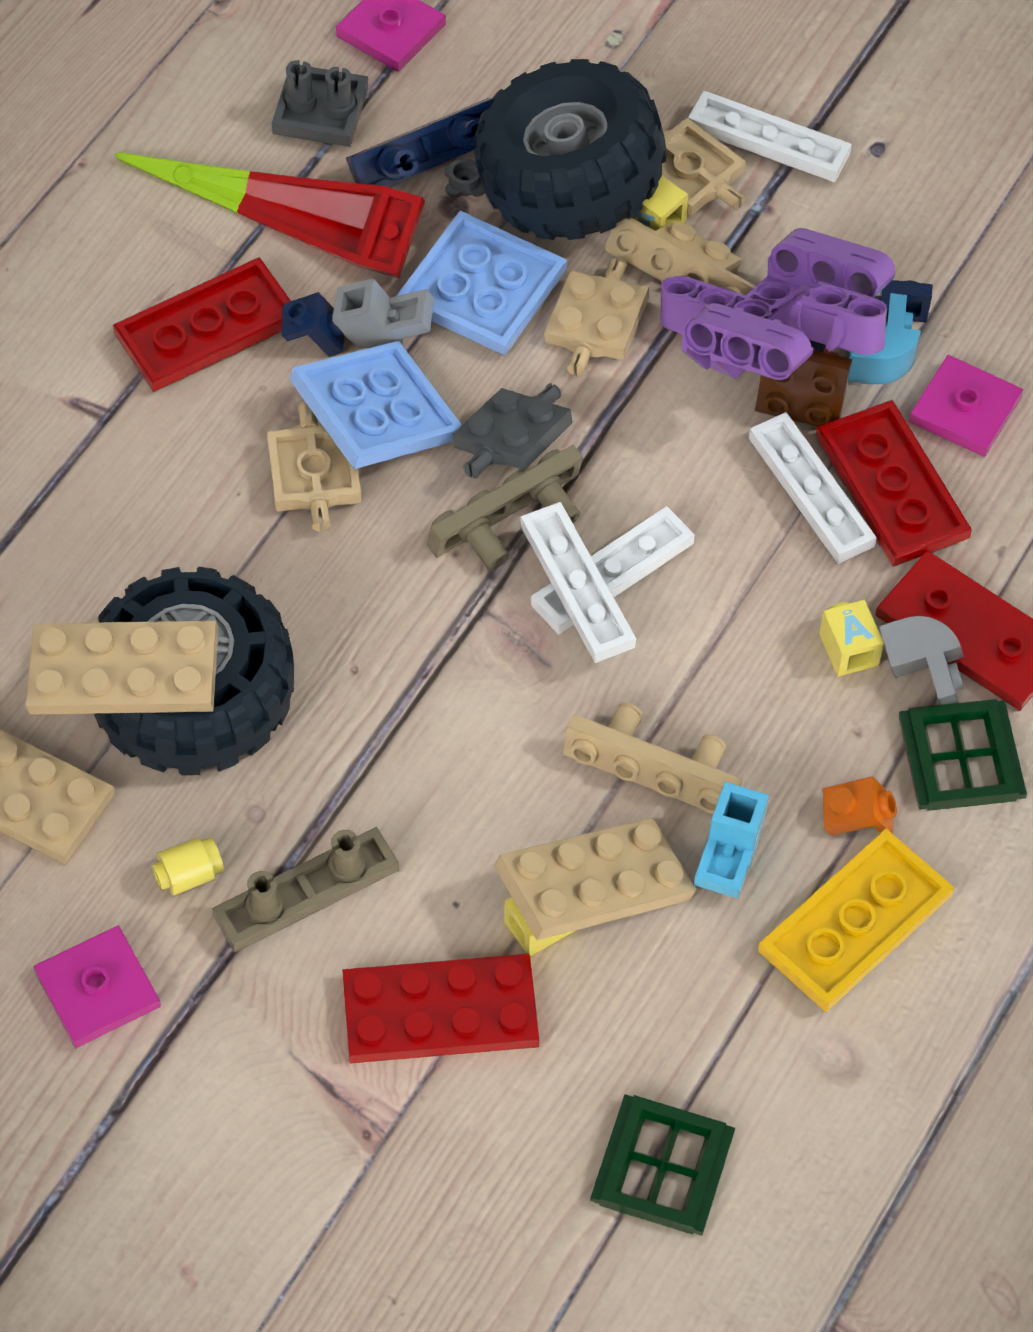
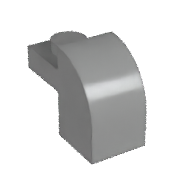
(374, 319)
(923, 644)

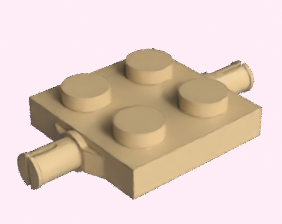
(701, 166)
(596, 316)
(310, 470)

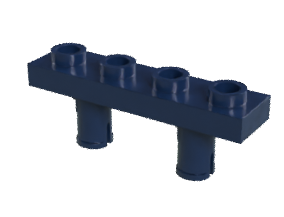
(418, 148)

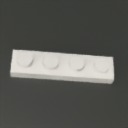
(771, 136)
(812, 488)
(624, 562)
(578, 582)

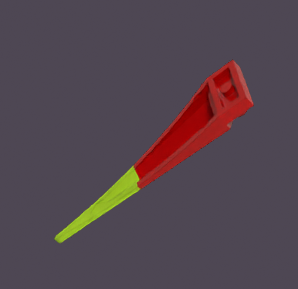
(344, 219)

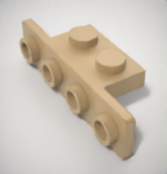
(676, 252)

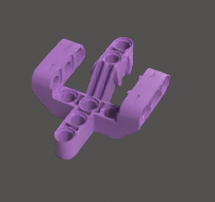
(812, 292)

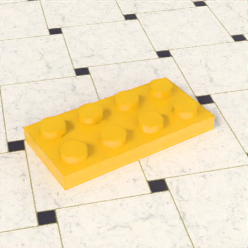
(855, 920)

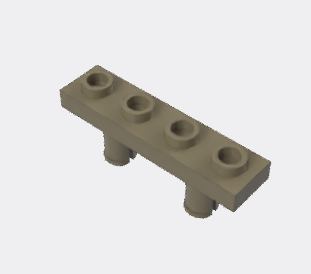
(488, 508)
(305, 889)

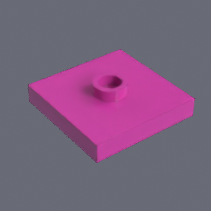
(391, 29)
(966, 405)
(97, 986)

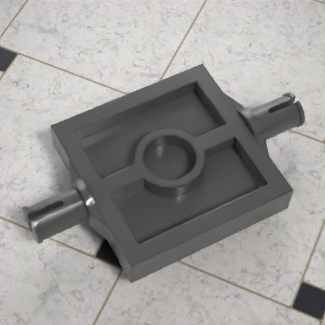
(512, 429)

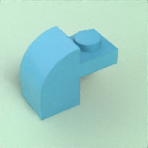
(898, 352)
(732, 840)

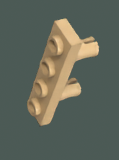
(635, 760)

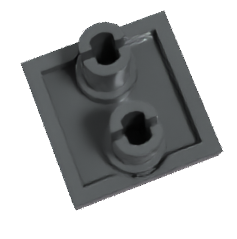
(320, 104)

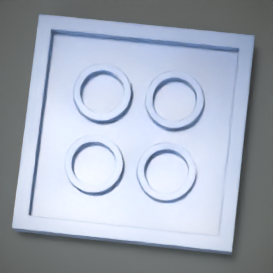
(485, 281)
(375, 404)

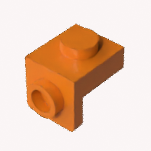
(858, 806)

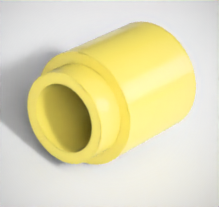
(187, 865)

